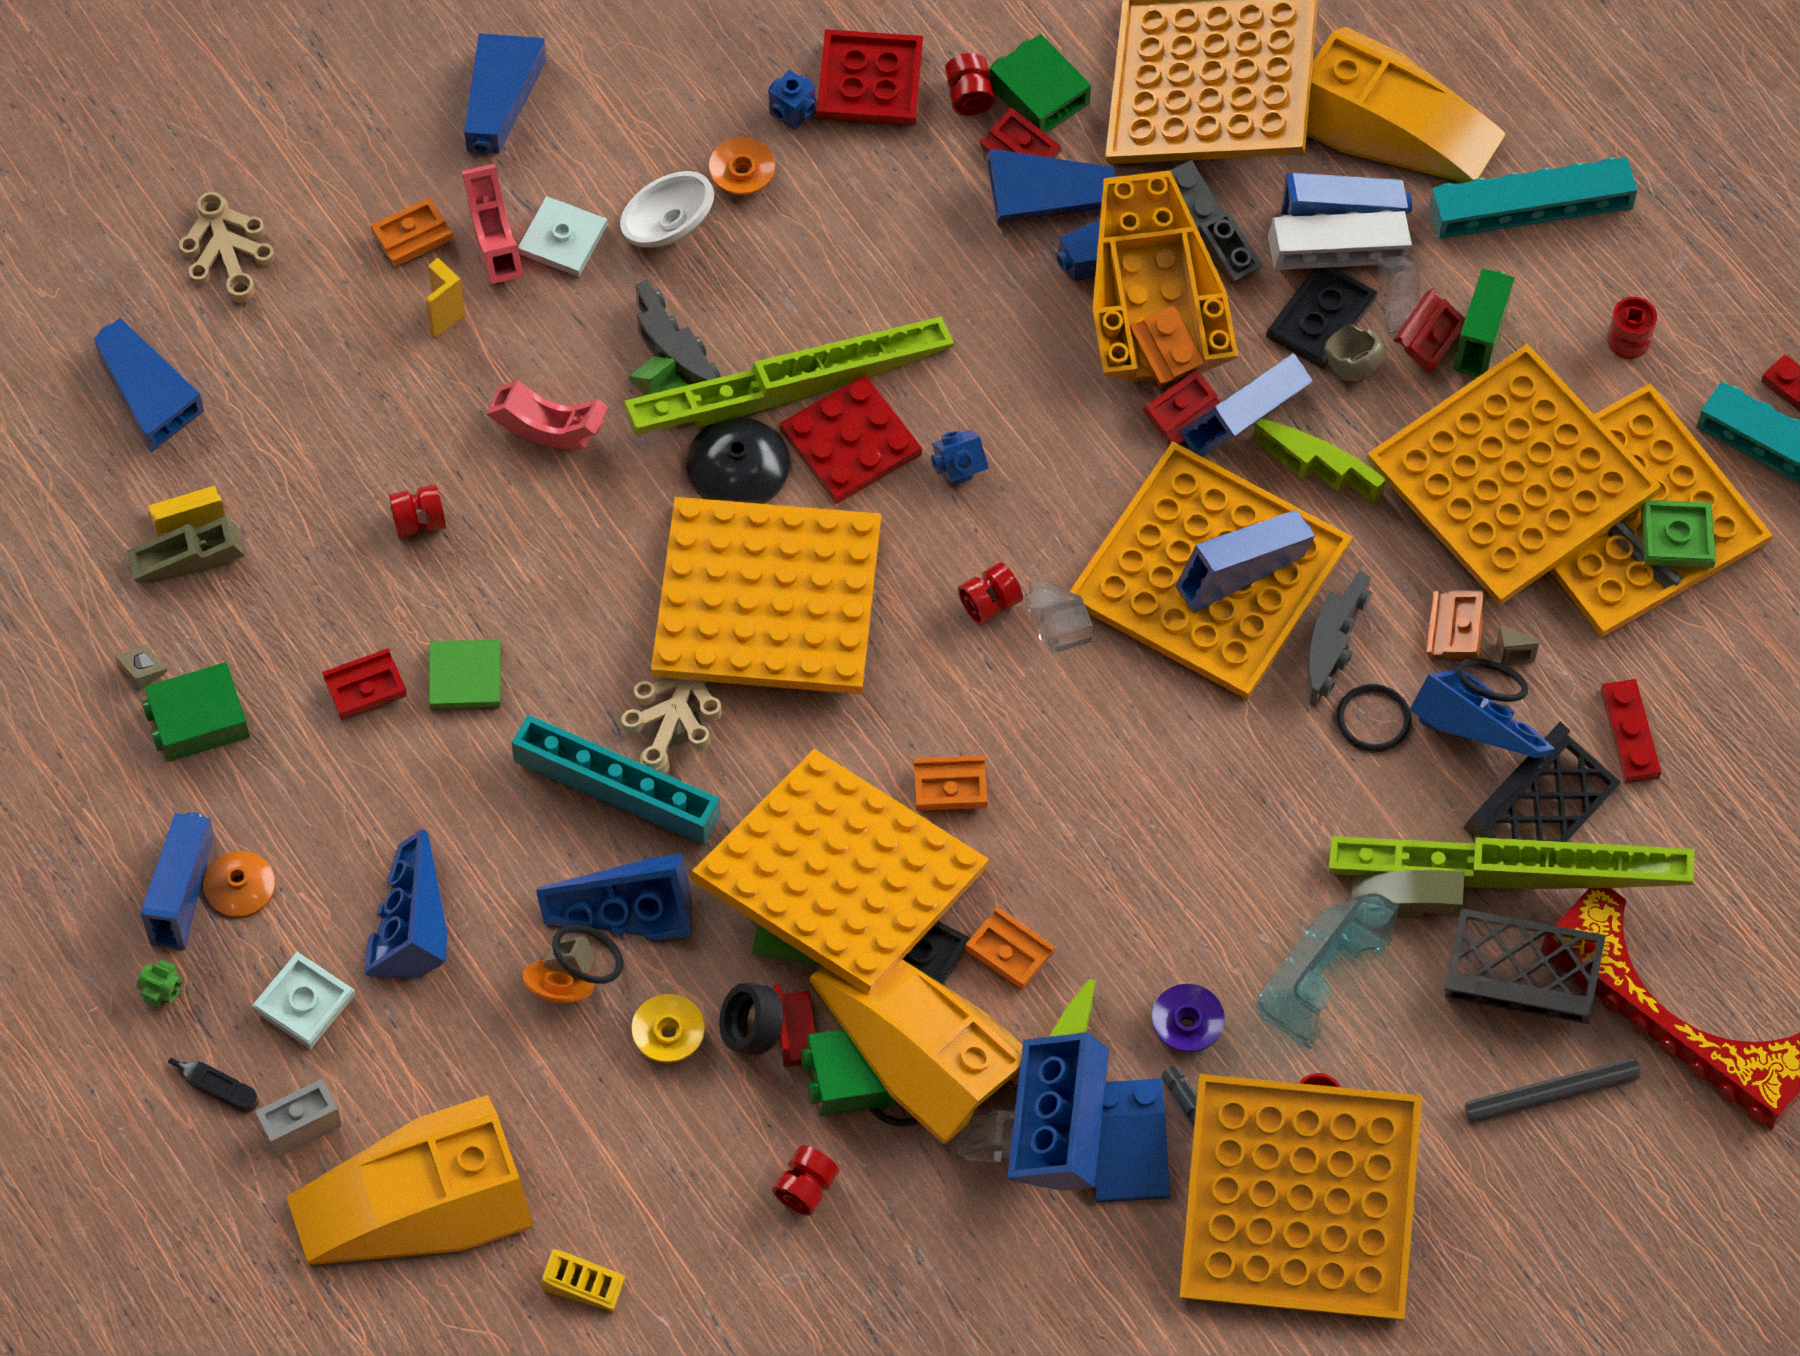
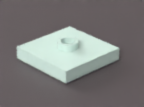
(562, 236)
(303, 1000)

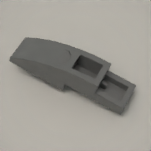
(1217, 228)
(666, 340)
(1331, 637)

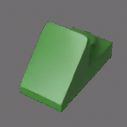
(656, 376)

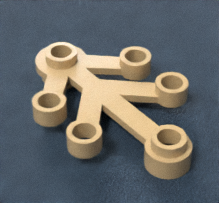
(223, 243)
(666, 711)

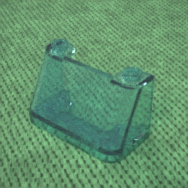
(1297, 989)

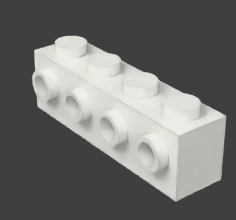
(1337, 239)

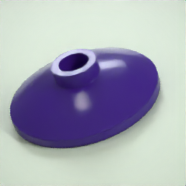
(1190, 1003)

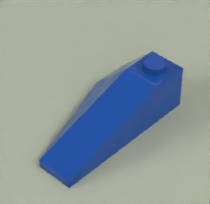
(1454, 708)
(634, 898)
(413, 921)

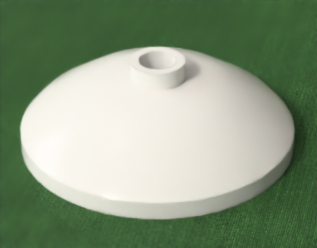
(667, 209)

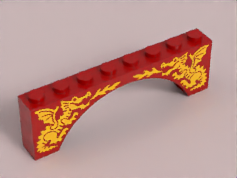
(1754, 1074)

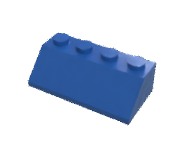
(1059, 1112)

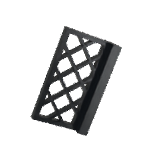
(1526, 776)
(1519, 996)

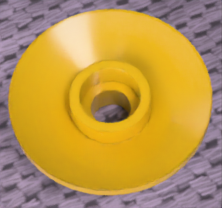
(663, 1014)

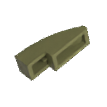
(186, 551)
(1415, 891)

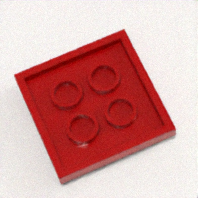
(870, 77)
(850, 439)

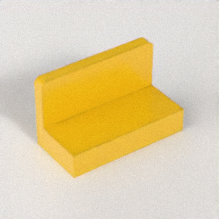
(446, 302)
(192, 508)

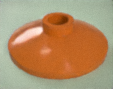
(740, 155)
(239, 898)
(555, 985)

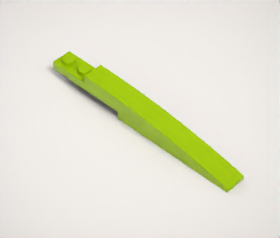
(788, 377)
(1518, 862)

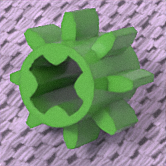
(159, 983)

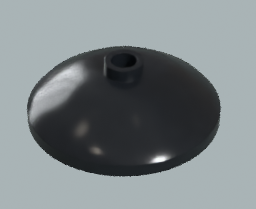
(743, 477)

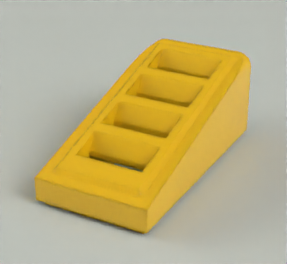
(578, 1293)

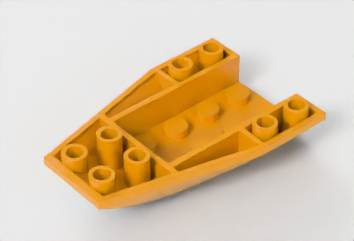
(1395, 112)
(1149, 262)
(924, 1044)
(416, 1192)

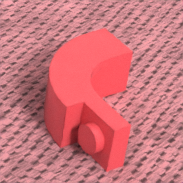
(491, 224)
(543, 421)

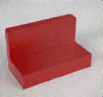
(796, 1024)

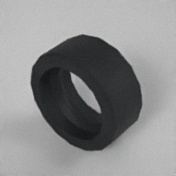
(766, 1022)

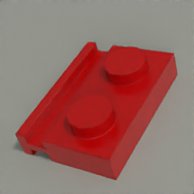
(1019, 135)
(1430, 330)
(1181, 406)
(364, 684)

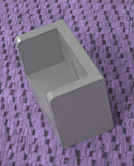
(298, 1118)

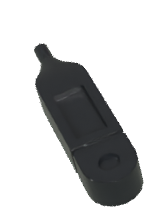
(218, 1085)

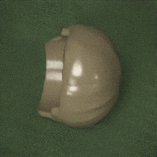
(1354, 353)

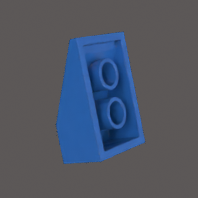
(1132, 1143)

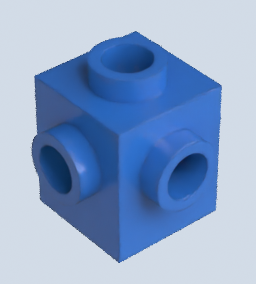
(792, 99)
(959, 456)

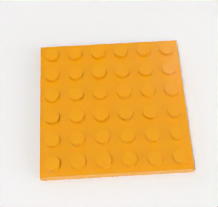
(1211, 79)
(1513, 474)
(1144, 554)
(1604, 577)
(767, 595)
(840, 871)
(1301, 1197)

